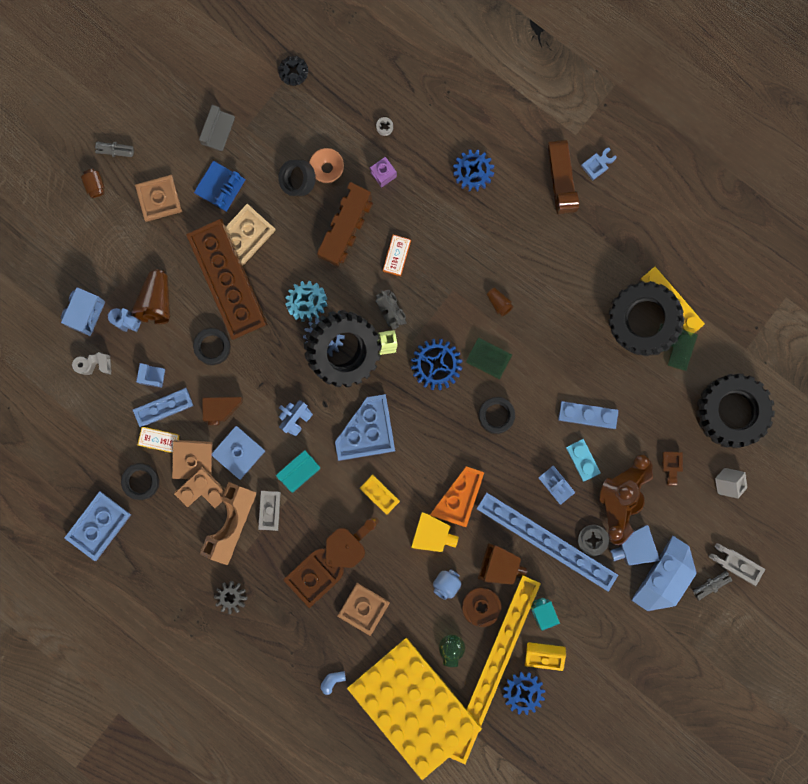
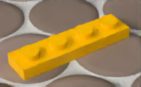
(692, 321)

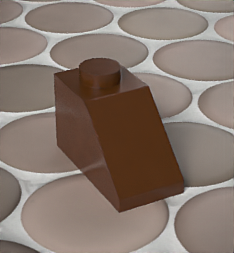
(219, 409)

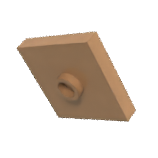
(158, 198)
(190, 457)
(363, 609)

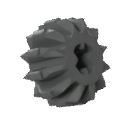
(228, 604)

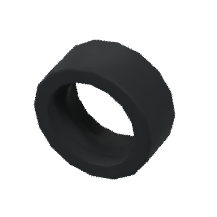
(308, 180)
(211, 332)
(482, 415)
(154, 484)

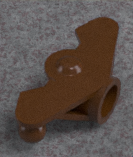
(624, 498)

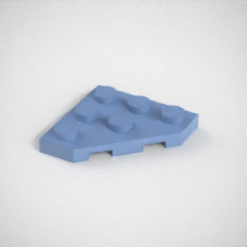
(367, 431)

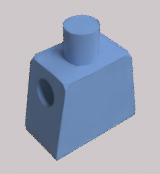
(638, 548)

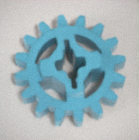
(303, 293)

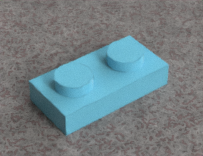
(583, 460)

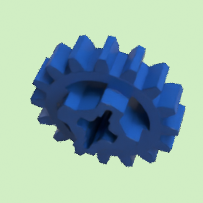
(467, 166)
(532, 689)

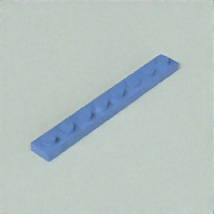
(547, 542)

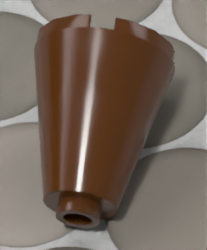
(153, 299)

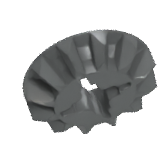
(599, 533)

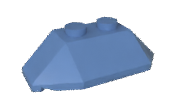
(667, 577)

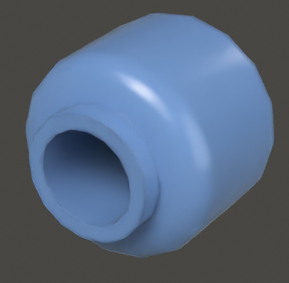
(446, 584)

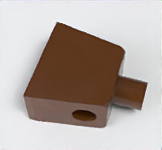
(500, 566)

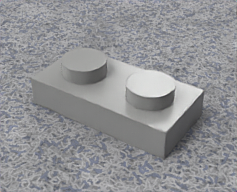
(269, 510)

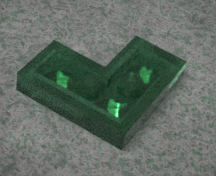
(682, 350)

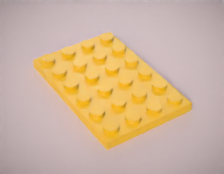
(414, 708)

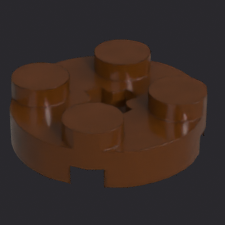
(491, 612)

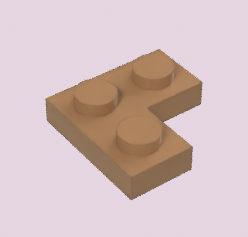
(201, 484)

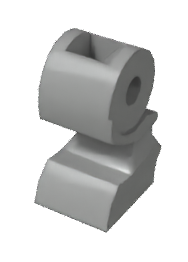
(86, 366)

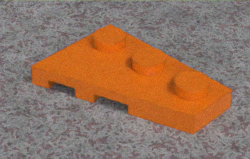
(460, 498)

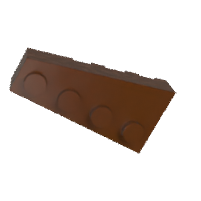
(345, 225)

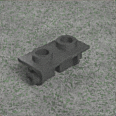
(387, 301)

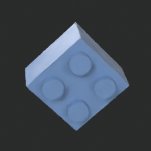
(82, 311)

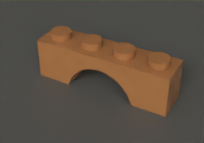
(222, 544)

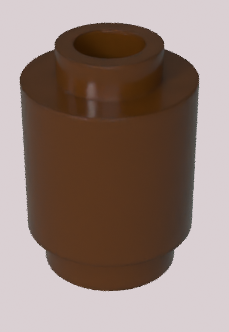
(93, 183)

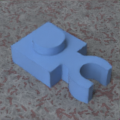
(597, 165)

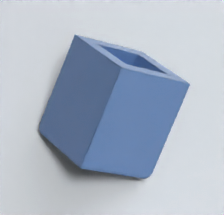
(150, 375)

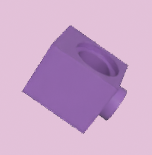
(383, 172)

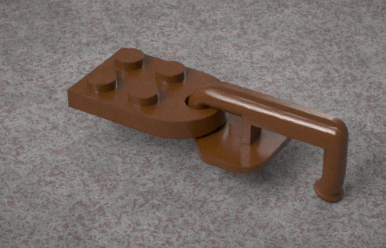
(326, 565)

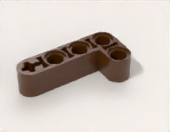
(562, 178)

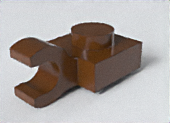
(672, 463)

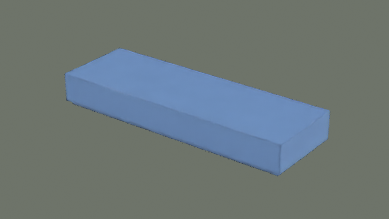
(163, 407)

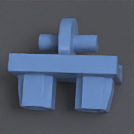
(123, 320)
(289, 424)
(556, 485)

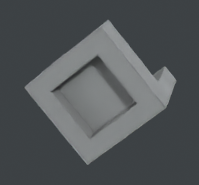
(731, 483)

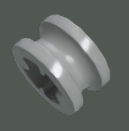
(385, 120)

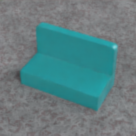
(298, 471)

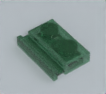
(488, 358)

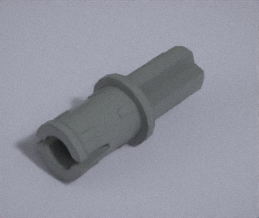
(114, 149)

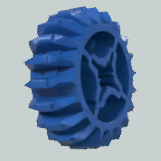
(429, 379)

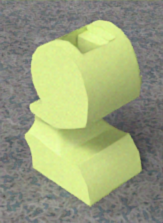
(388, 342)

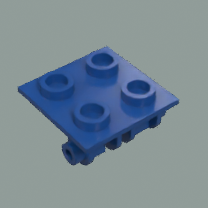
(220, 186)

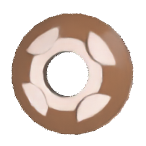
(327, 156)

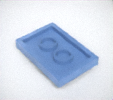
(97, 526)

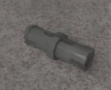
(712, 585)

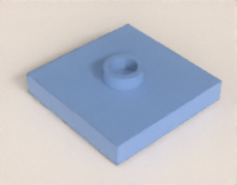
(238, 452)

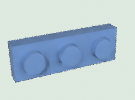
(588, 415)

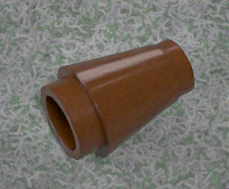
(500, 302)

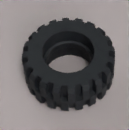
(646, 292)
(362, 361)
(760, 405)

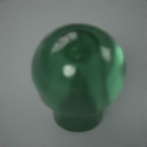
(451, 649)

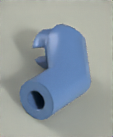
(330, 680)

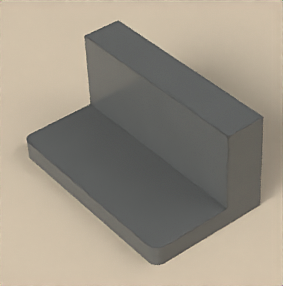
(216, 129)

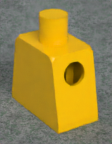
(433, 534)

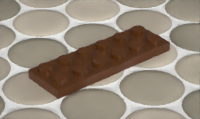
(226, 279)

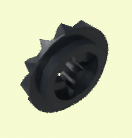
(293, 79)

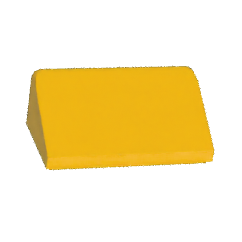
(545, 656)

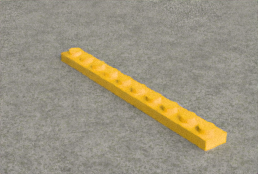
(499, 658)

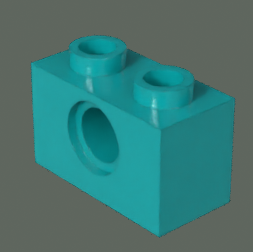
(544, 614)

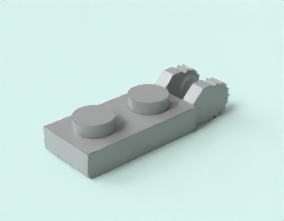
(739, 565)

